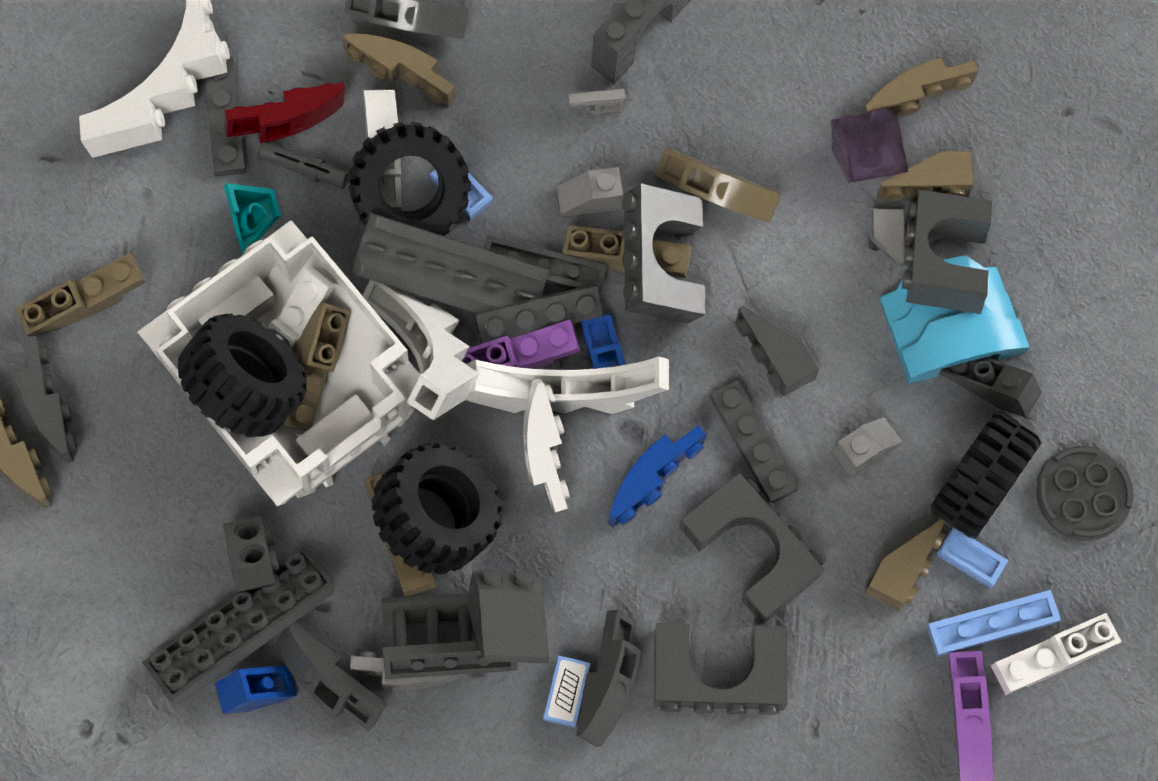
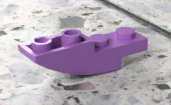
(530, 349)
(971, 716)

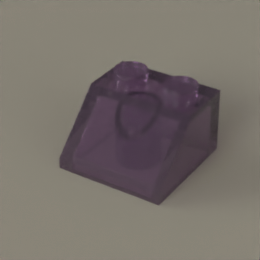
(868, 145)

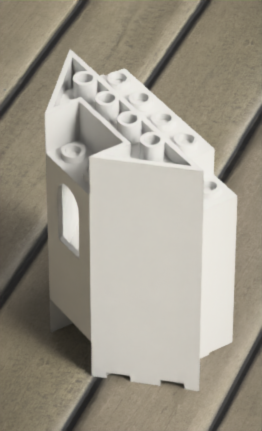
(358, 400)

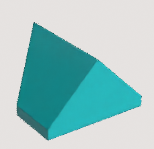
(252, 211)

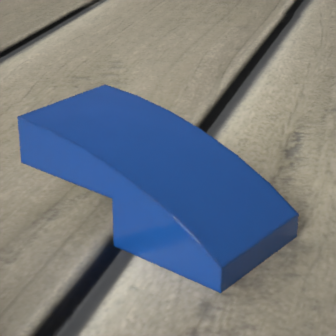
(602, 342)

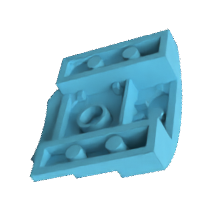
(941, 337)

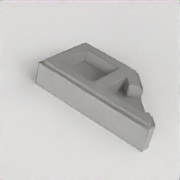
(599, 101)
(889, 232)

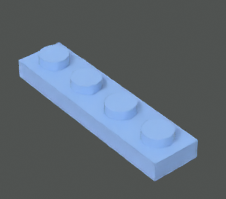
(993, 623)

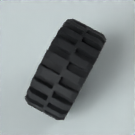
(411, 141)
(242, 375)
(985, 474)
(462, 487)

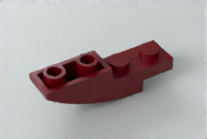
(276, 120)

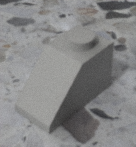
(591, 192)
(866, 446)

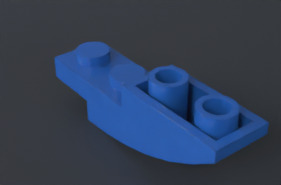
(643, 480)

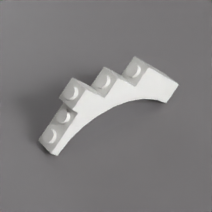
(169, 88)
(439, 354)
(599, 389)

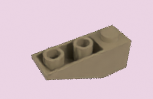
(943, 173)
(899, 570)

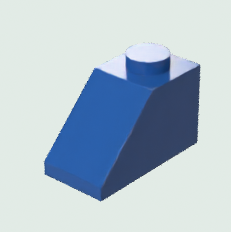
(254, 688)

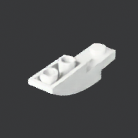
(382, 112)
(300, 306)
(540, 433)
(1056, 654)

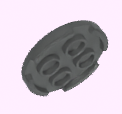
(1084, 493)

